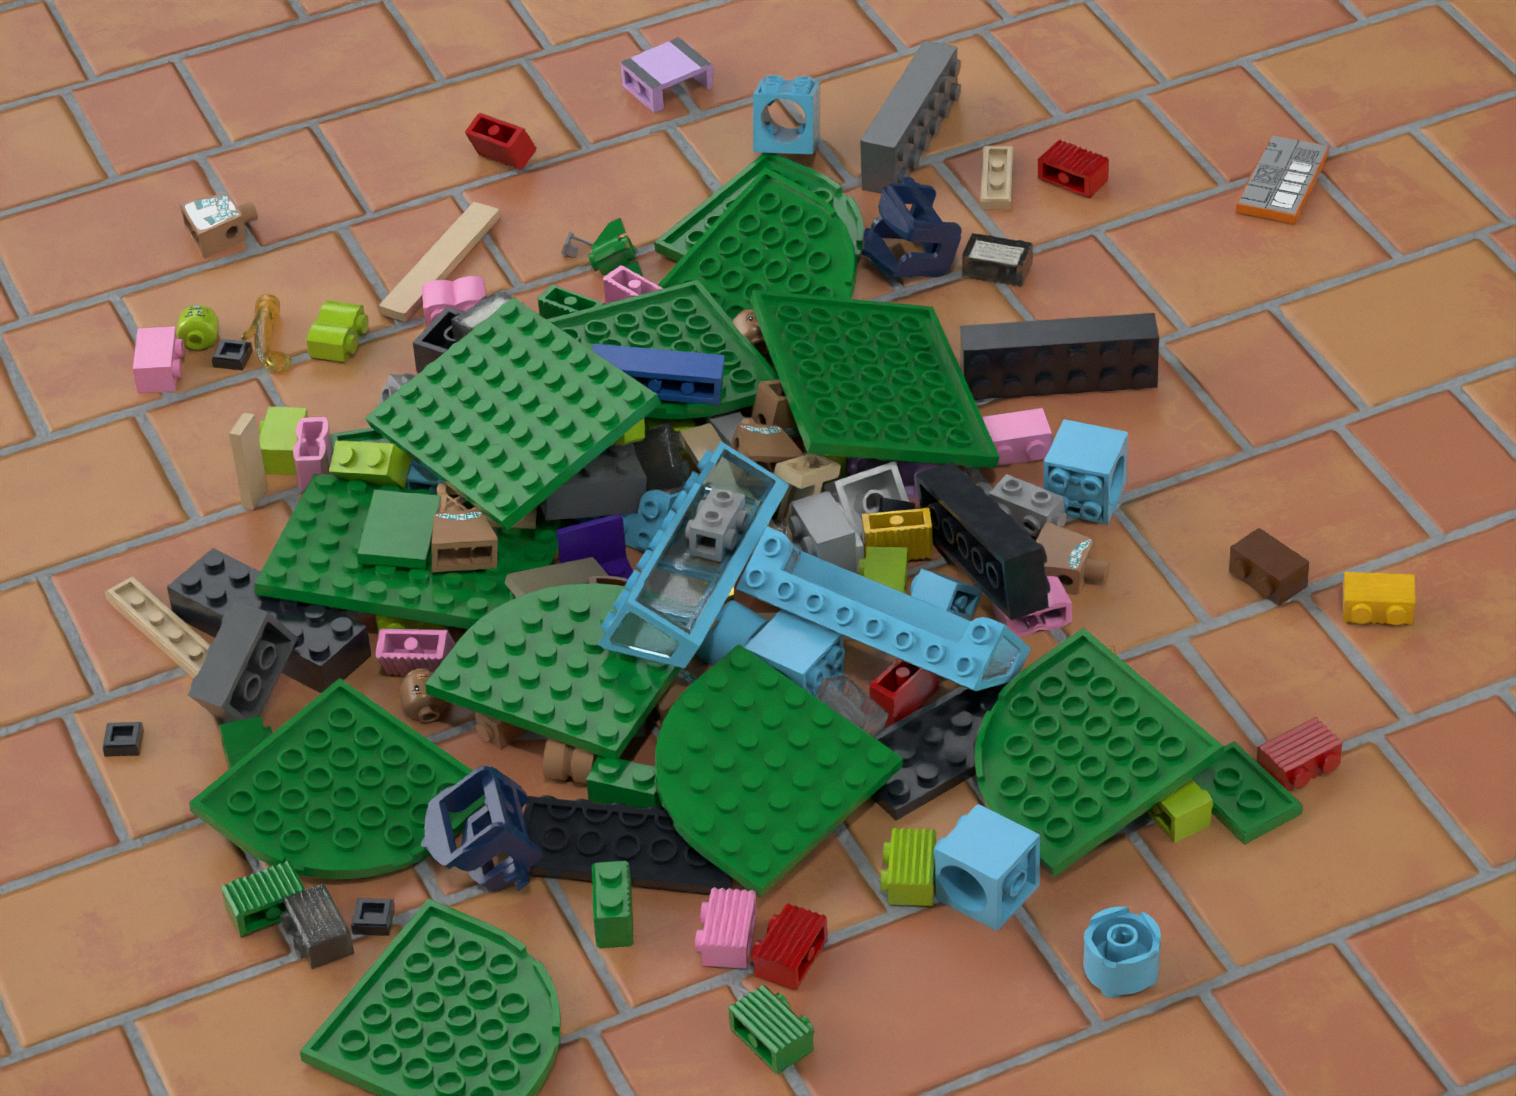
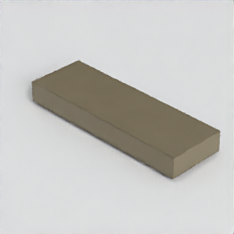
(554, 575)

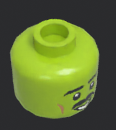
(198, 327)

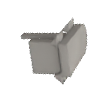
(569, 249)

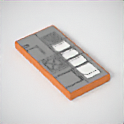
(1282, 179)

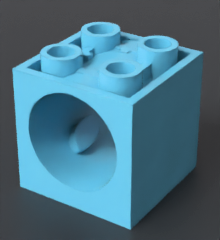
(773, 138)
(1087, 469)
(800, 650)
(987, 866)

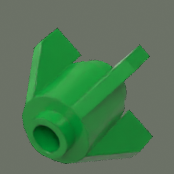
(611, 250)

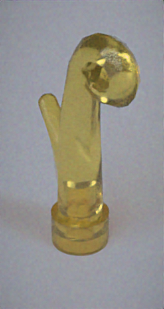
(266, 313)

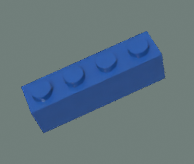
(670, 373)

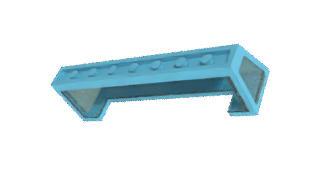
(681, 593)

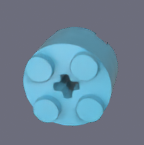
(734, 626)
(1122, 951)

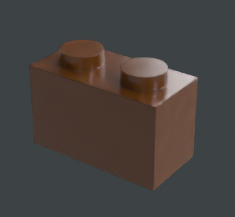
(1269, 566)

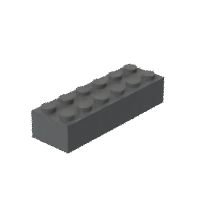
(910, 116)

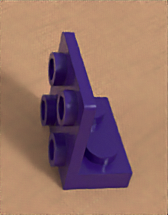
(597, 539)

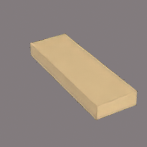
(996, 178)
(248, 461)

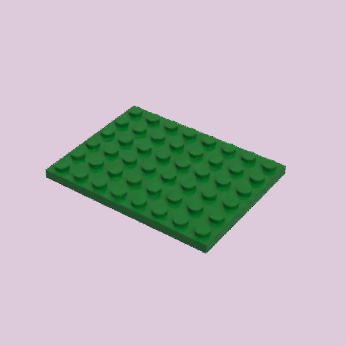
(872, 380)
(512, 412)
(320, 567)

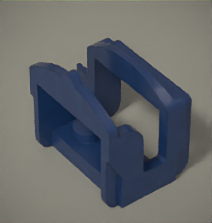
(918, 225)
(486, 833)

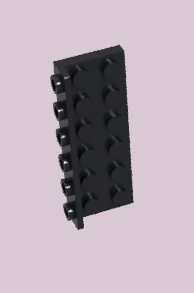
(934, 747)
(587, 833)

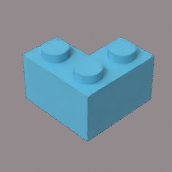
(946, 593)

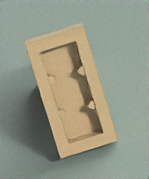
(805, 479)

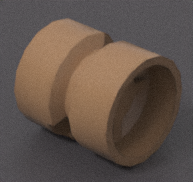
(564, 760)

